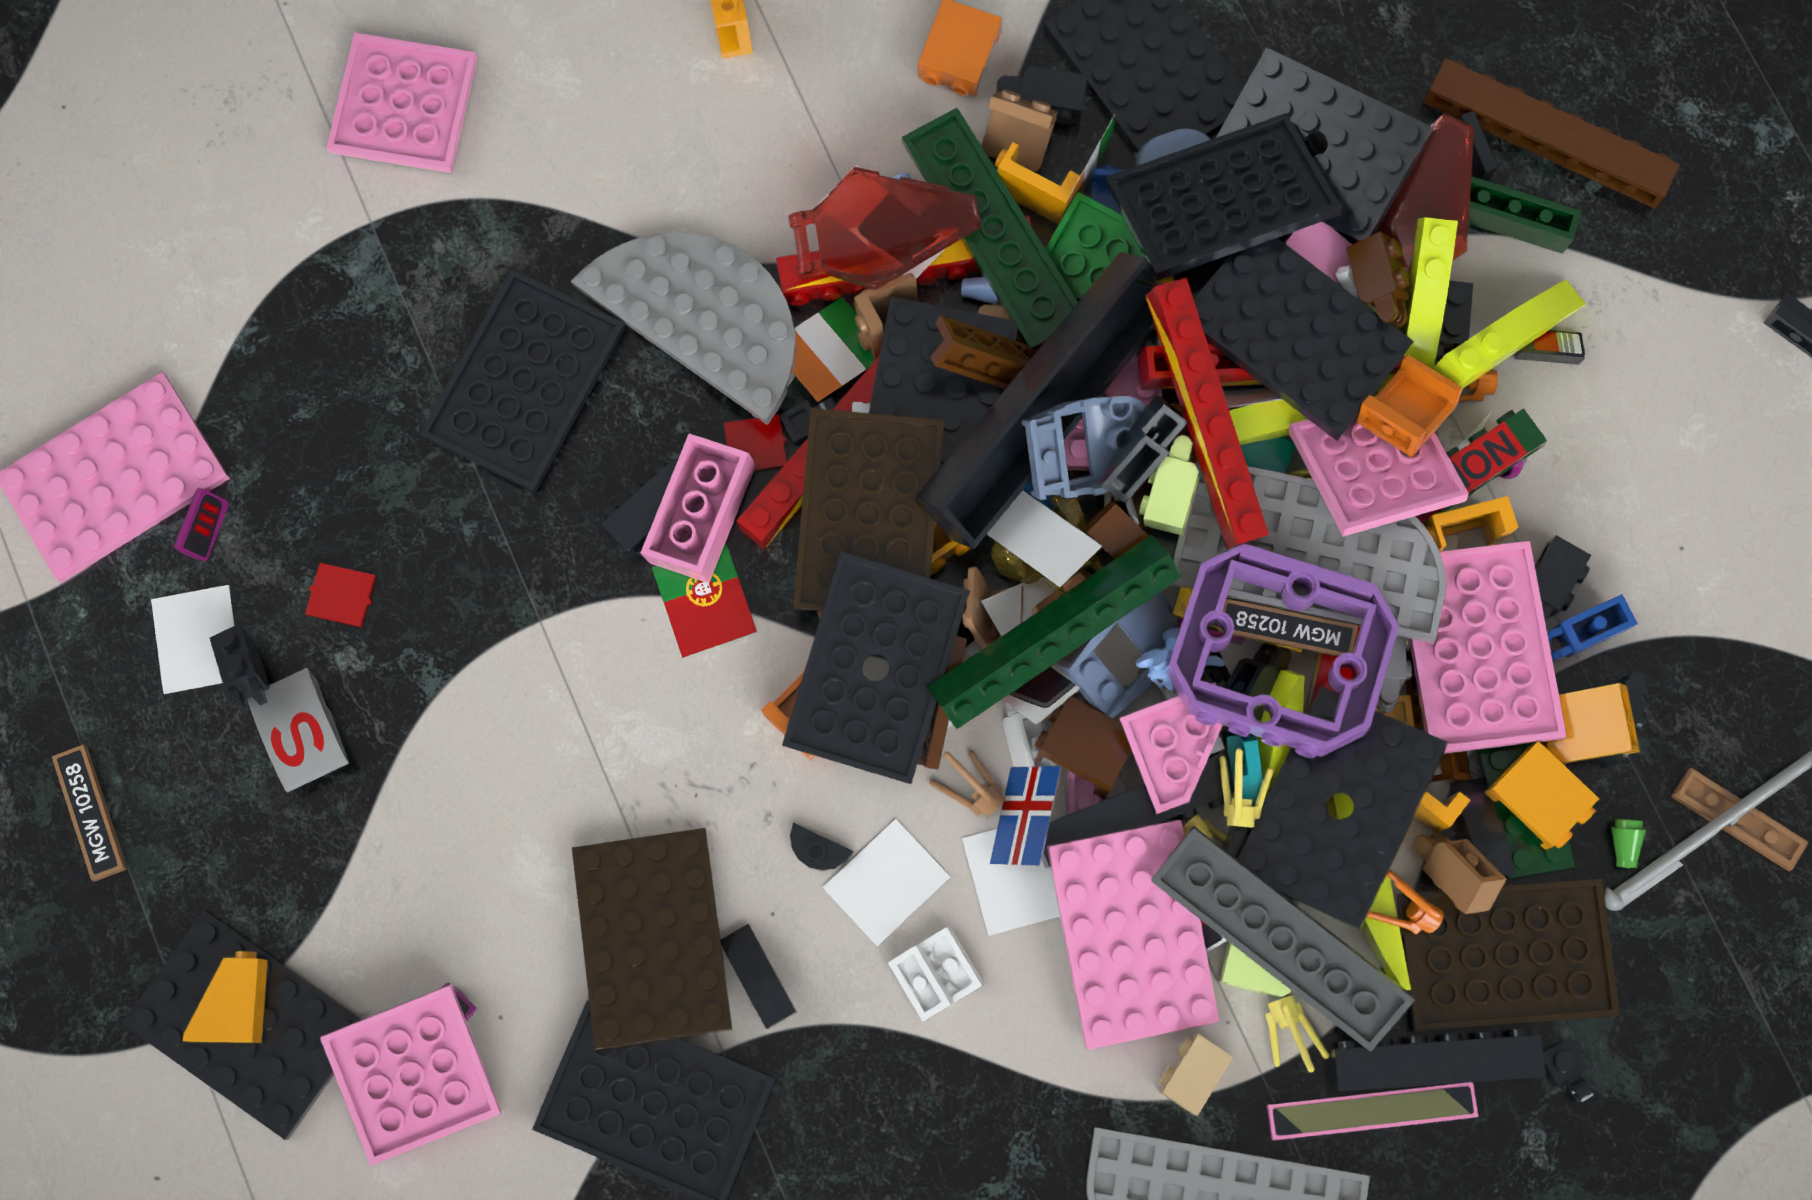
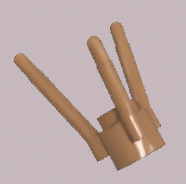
(987, 797)

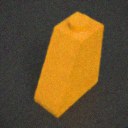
(232, 1003)

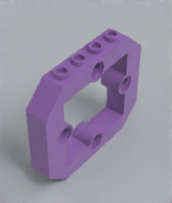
(1325, 588)

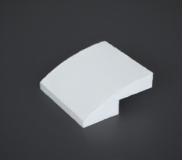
(936, 973)

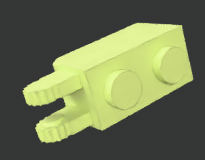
(1172, 489)
(1246, 974)

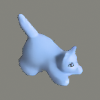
(1158, 660)

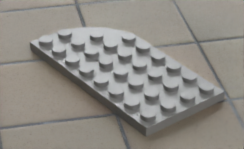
(1393, 556)
(1160, 1169)

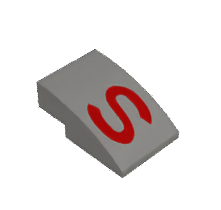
(298, 730)

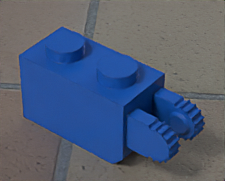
(1592, 627)

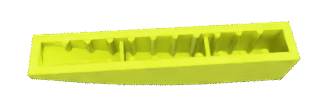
(1429, 286)
(1509, 334)
(1270, 419)
(1382, 937)

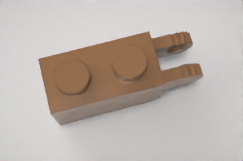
(1460, 871)

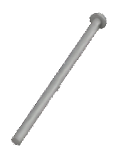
(1669, 862)

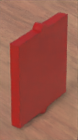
(760, 440)
(340, 595)

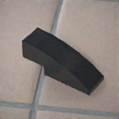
(1142, 448)
(758, 976)

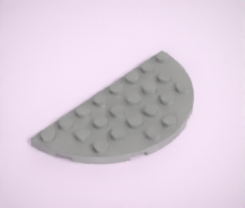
(703, 308)

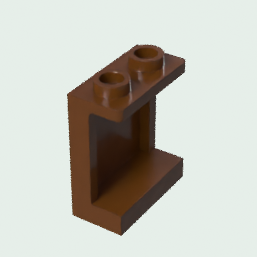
(1085, 744)

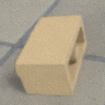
(1195, 1073)

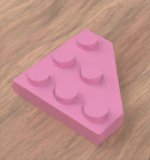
(1169, 750)

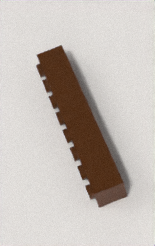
(1553, 133)

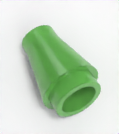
(1628, 840)

